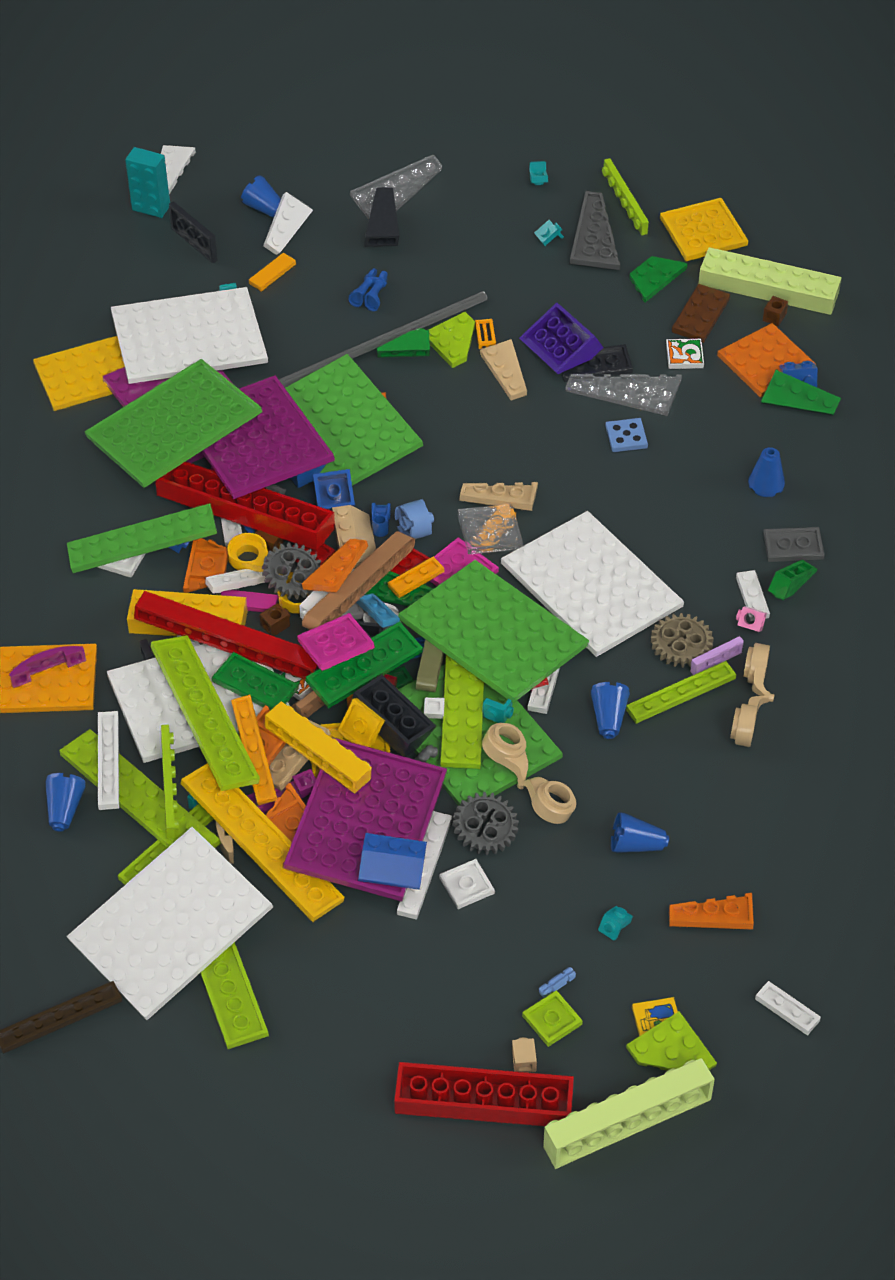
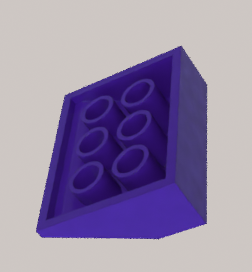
(561, 340)

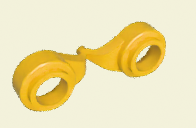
(254, 543)

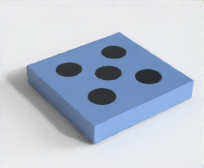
(626, 435)

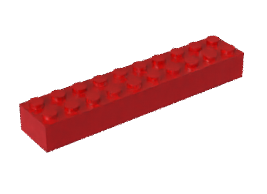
(259, 510)

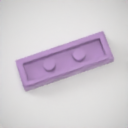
(717, 655)

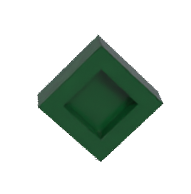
(402, 675)

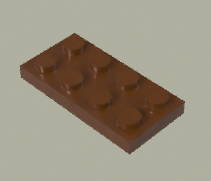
(701, 313)

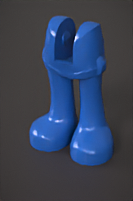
(371, 298)

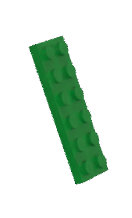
(340, 681)

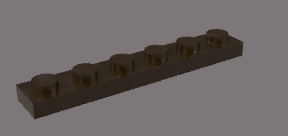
(59, 1016)

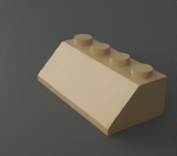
(353, 524)

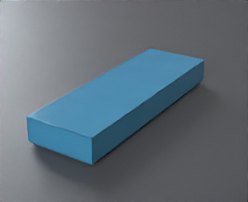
(378, 610)

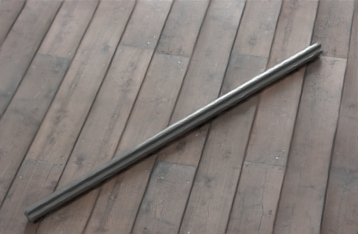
(389, 336)

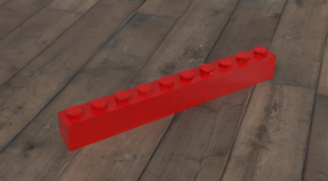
(224, 635)

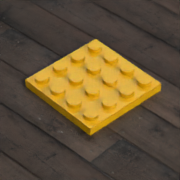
(703, 226)

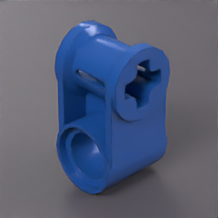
(380, 519)

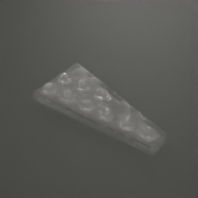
(404, 181)
(630, 390)

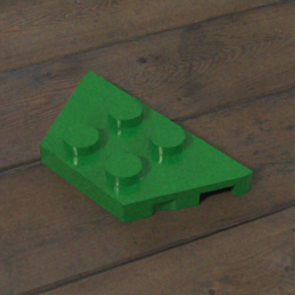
(655, 275)

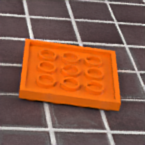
(759, 356)

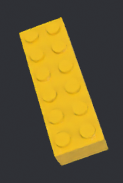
(226, 607)

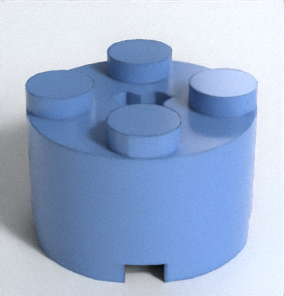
(414, 519)

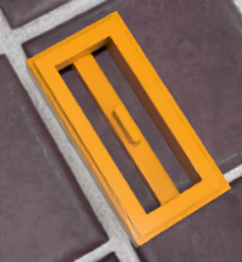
(486, 343)

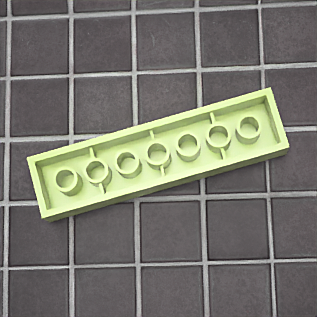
(766, 279)
(628, 1112)

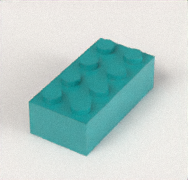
(148, 182)

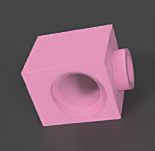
(760, 617)

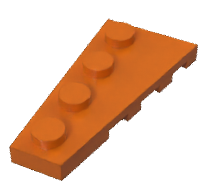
(336, 569)
(726, 913)

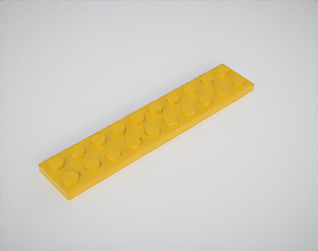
(261, 841)

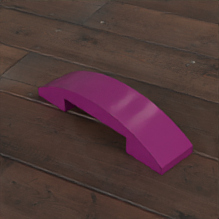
(44, 660)
(302, 783)

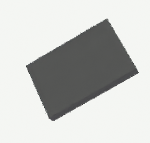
(793, 544)

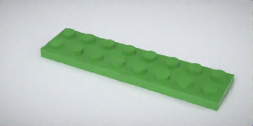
(141, 538)

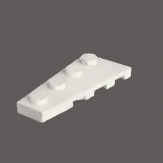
(176, 159)
(287, 220)

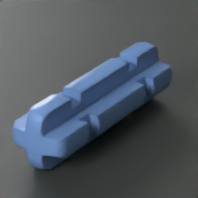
(557, 982)

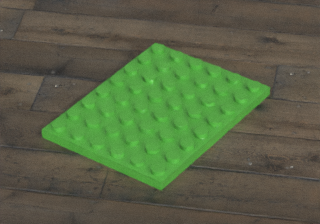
(353, 419)
(173, 422)
(493, 630)
(491, 776)

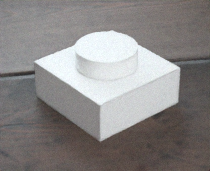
(434, 707)

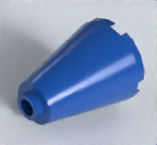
(261, 196)
(767, 474)
(609, 707)
(63, 799)
(636, 835)

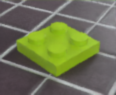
(552, 1018)

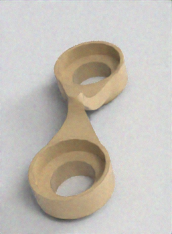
(745, 716)
(516, 760)

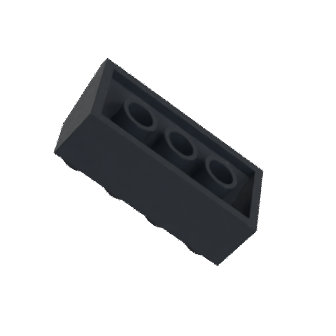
(404, 723)

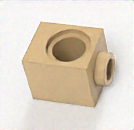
(524, 1055)

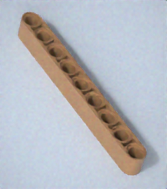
(360, 580)

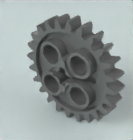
(276, 564)
(503, 832)

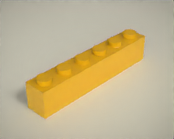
(318, 747)

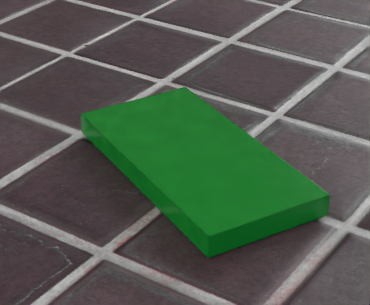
(252, 679)

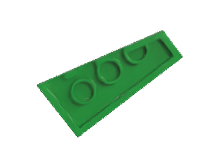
(794, 393)

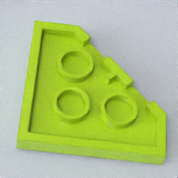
(453, 339)
(670, 1045)

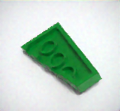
(384, 593)

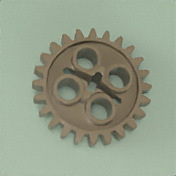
(681, 639)

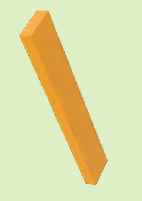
(254, 746)

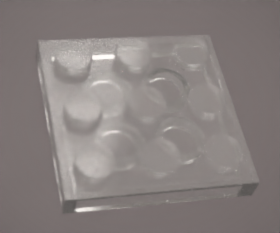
(490, 529)

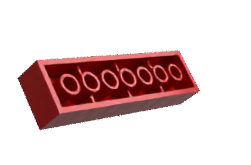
(482, 1094)

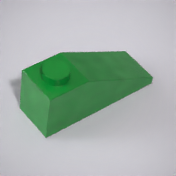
(408, 345)
(790, 579)

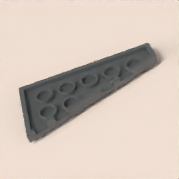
(594, 236)

